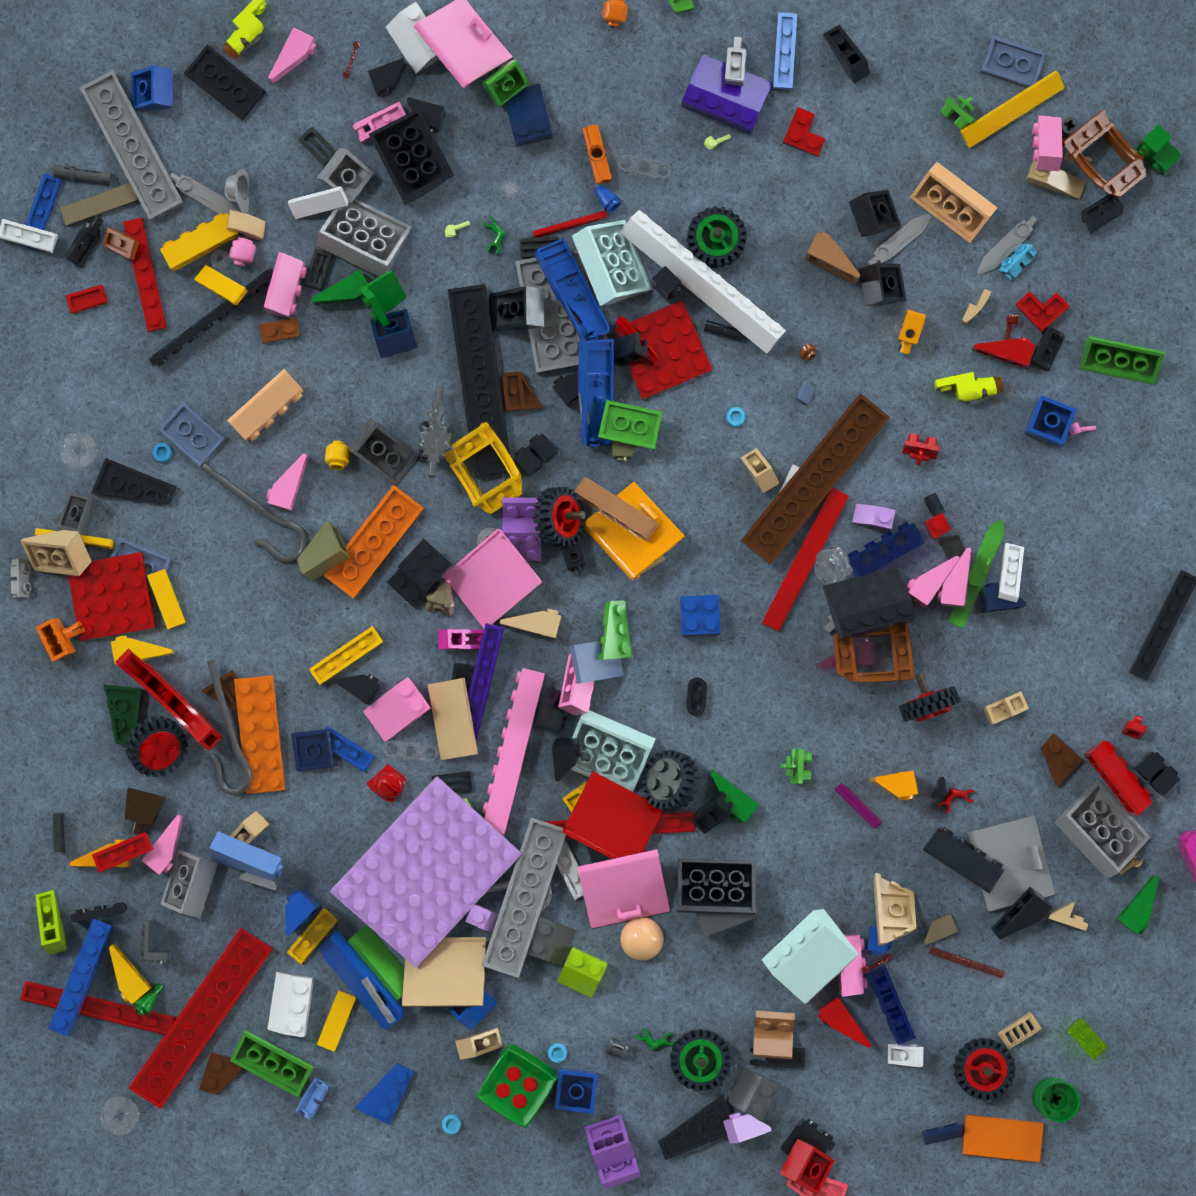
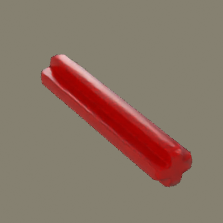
(628, 329)

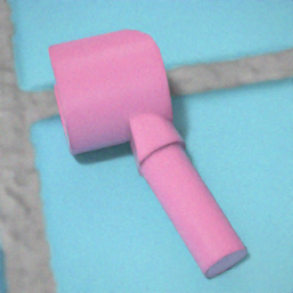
(1075, 428)

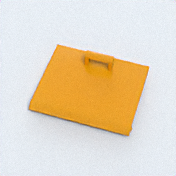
(624, 547)

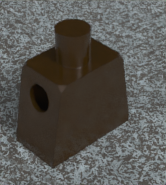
(142, 809)

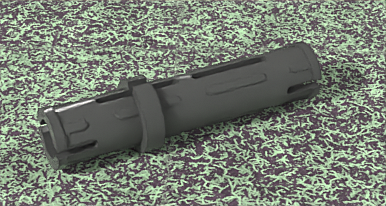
(82, 174)

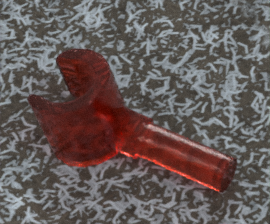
(1010, 320)

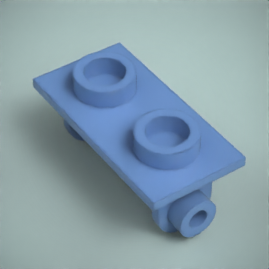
(314, 1093)

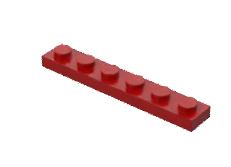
(146, 277)

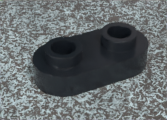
(696, 696)

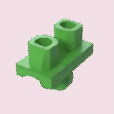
(951, 106)
(794, 766)

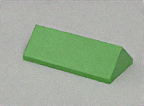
(1121, 360)
(379, 960)
(271, 1063)

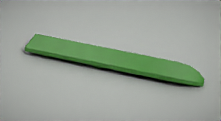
(979, 571)

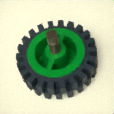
(717, 236)
(700, 1060)

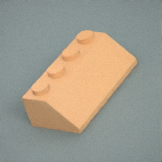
(953, 202)
(266, 405)

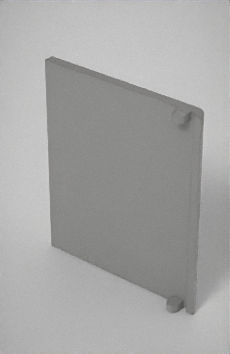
(1022, 853)

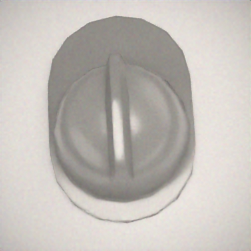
(237, 189)

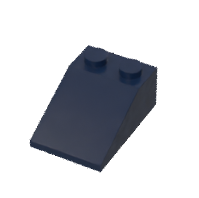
(529, 116)

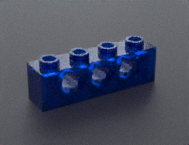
(912, 540)
(890, 1004)

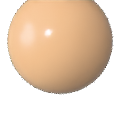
(641, 939)

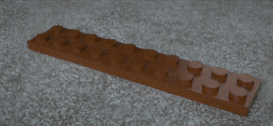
(815, 479)

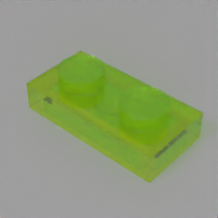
(1086, 1038)

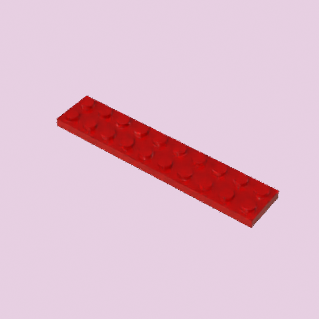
(200, 1017)

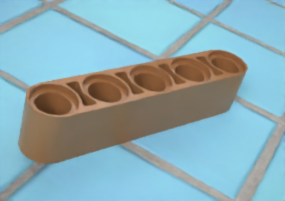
(616, 509)

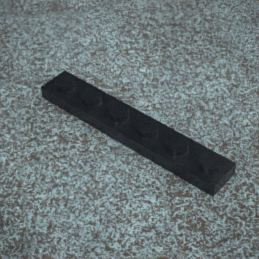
(1163, 625)

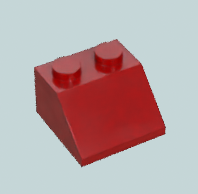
(807, 1166)

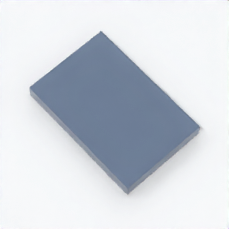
(1013, 62)
(191, 434)
(153, 561)
(589, 668)

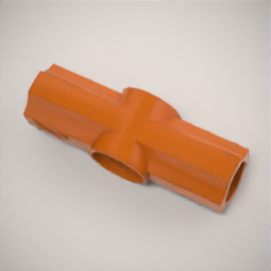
(599, 165)

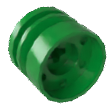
(1065, 1105)

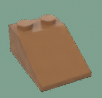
(828, 256)

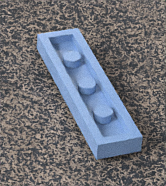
(785, 51)

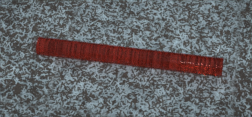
(966, 962)

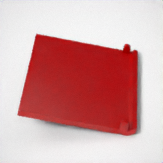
(611, 818)

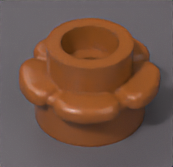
(807, 352)

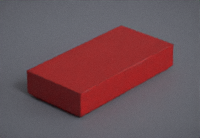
(86, 299)

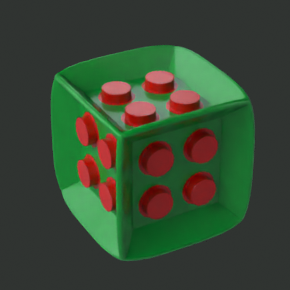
(517, 1085)

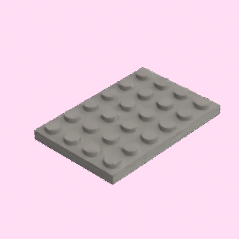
(557, 342)

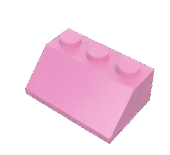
(285, 286)
(851, 977)

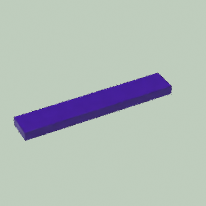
(484, 672)

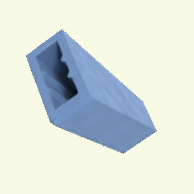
(245, 857)

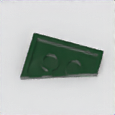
(124, 710)

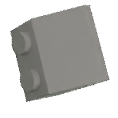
(346, 172)

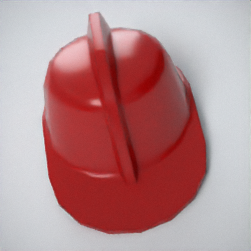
(387, 783)

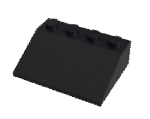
(411, 156)
(869, 603)
(964, 859)
(716, 886)

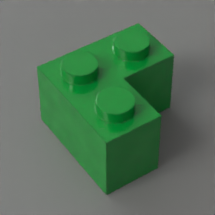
(1158, 150)

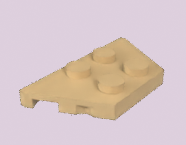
(893, 910)

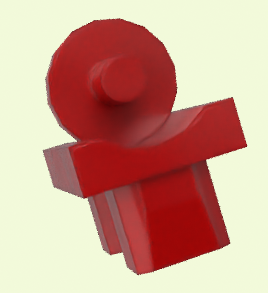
(919, 450)

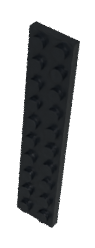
(478, 372)

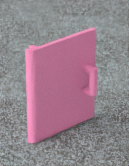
(462, 42)
(492, 578)
(623, 888)

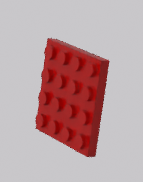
(678, 347)
(112, 597)

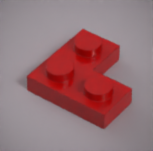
(800, 137)
(1042, 314)

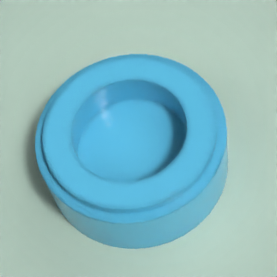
(735, 417)
(557, 1053)
(451, 1124)

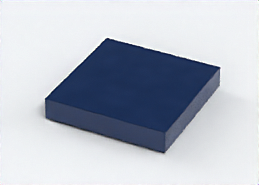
(313, 749)

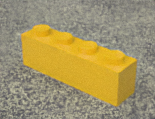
(198, 242)

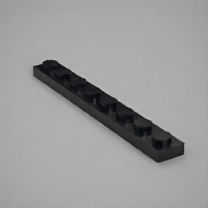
(206, 322)

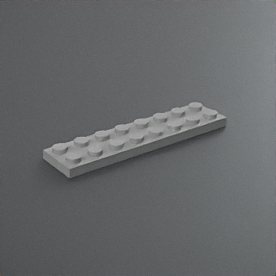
(131, 145)
(524, 898)

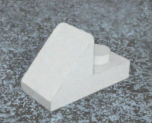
(905, 1055)

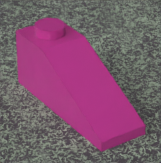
(459, 639)

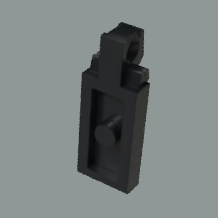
(84, 242)

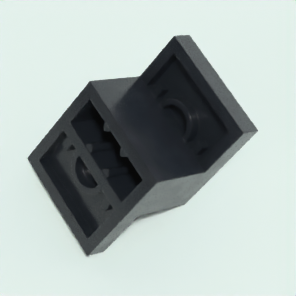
(419, 573)

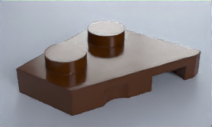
(518, 393)
(228, 687)
(1059, 758)
(218, 1073)

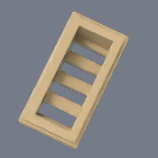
(1036, 1027)

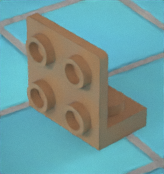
(773, 1034)

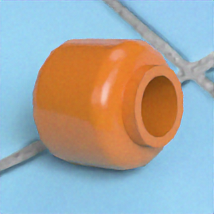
(615, 12)

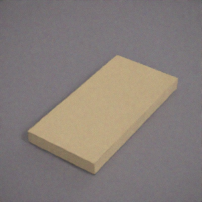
(452, 719)

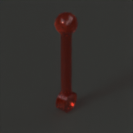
(356, 45)
(889, 957)

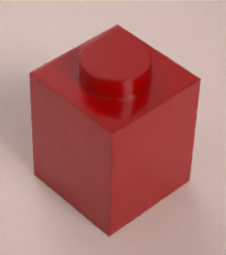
(937, 526)

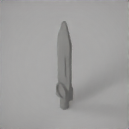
(202, 194)
(900, 239)
(1006, 245)

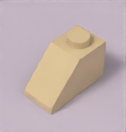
(760, 470)
(250, 828)
(478, 1044)

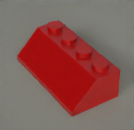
(1118, 777)

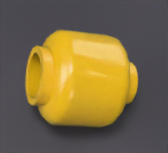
(337, 455)

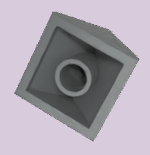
(77, 513)

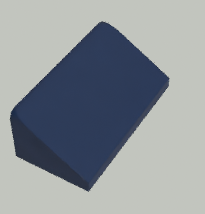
(942, 1133)

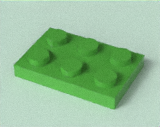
(630, 424)

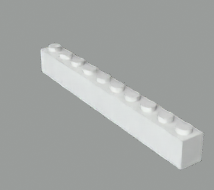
(703, 281)

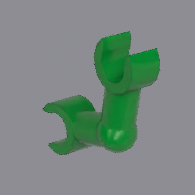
(500, 234)
(654, 1045)

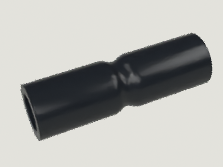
(720, 329)

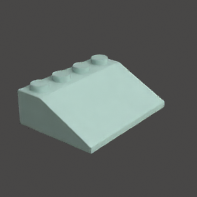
(611, 262)
(611, 749)
(810, 956)

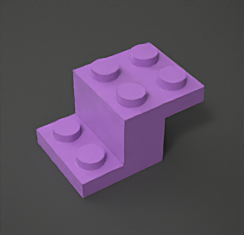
(520, 528)
(612, 1151)

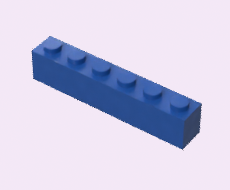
(81, 977)

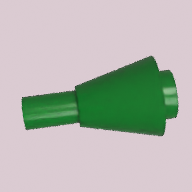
(144, 1004)

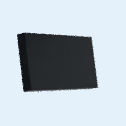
(224, 82)

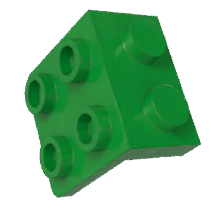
(382, 296)

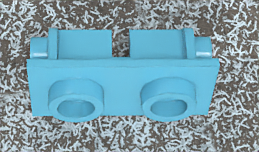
(1023, 254)

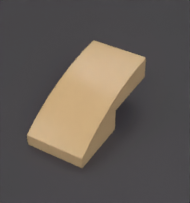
(247, 224)
(973, 310)
(1006, 708)

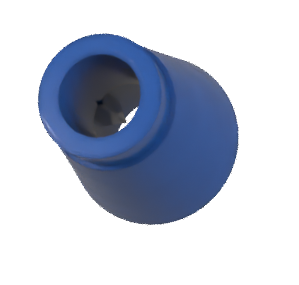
(607, 199)

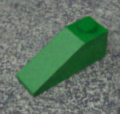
(344, 291)
(742, 804)
(1139, 909)

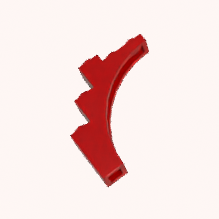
(170, 698)

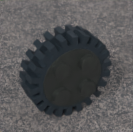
(670, 781)

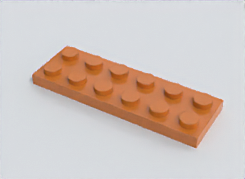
(375, 541)
(260, 732)

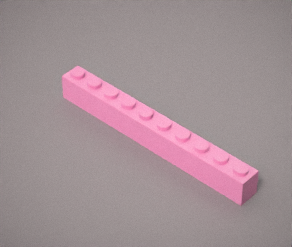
(514, 748)

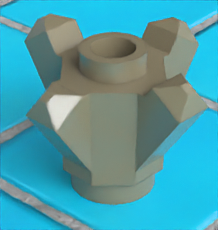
(441, 600)

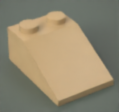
(57, 552)

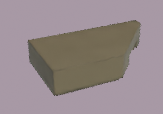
(940, 928)

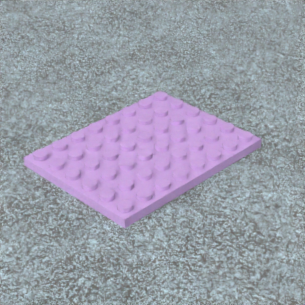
(426, 872)

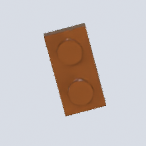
(120, 243)
(279, 330)

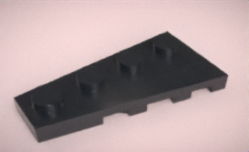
(128, 483)
(698, 1130)

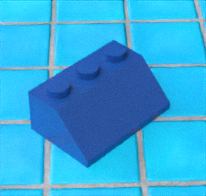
(299, 910)

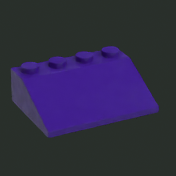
(725, 102)

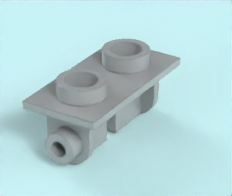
(21, 588)

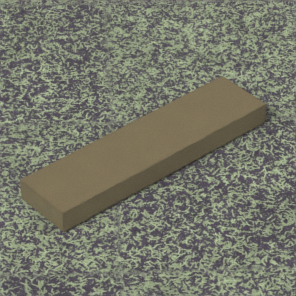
(98, 204)

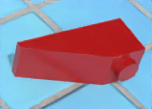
(1012, 351)
(839, 1019)

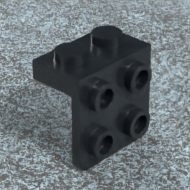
(807, 1132)

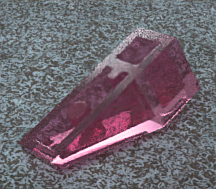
(863, 654)

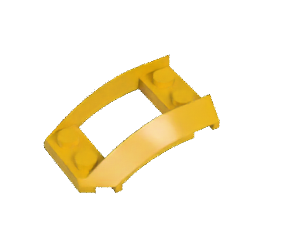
(469, 446)

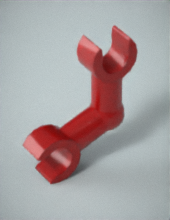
(954, 793)

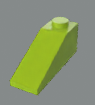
(50, 923)

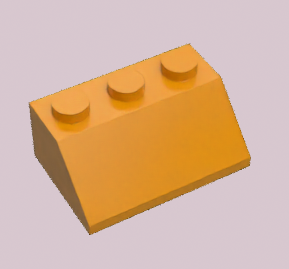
(898, 784)

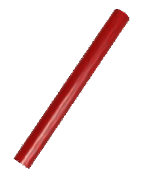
(570, 224)

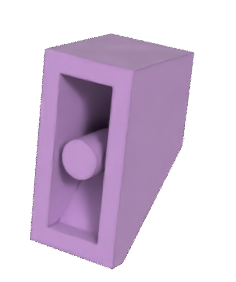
(874, 516)
(482, 918)
(744, 1127)

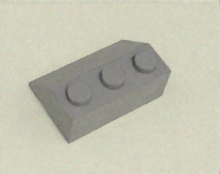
(189, 884)

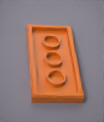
(1002, 1138)

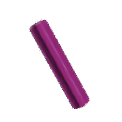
(857, 805)

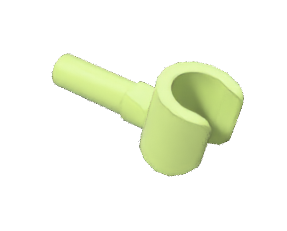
(710, 143)
(450, 229)

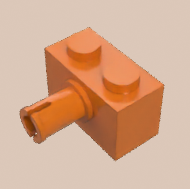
(57, 638)

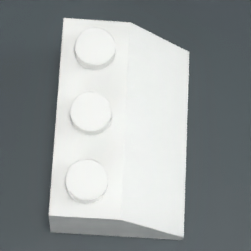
(409, 41)
(291, 1004)

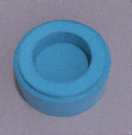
(162, 452)

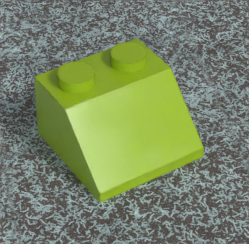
(582, 972)

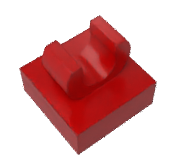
(1134, 728)

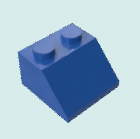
(151, 88)
(472, 1015)

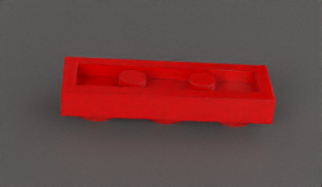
(122, 852)

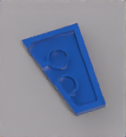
(387, 1094)

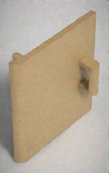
(448, 975)

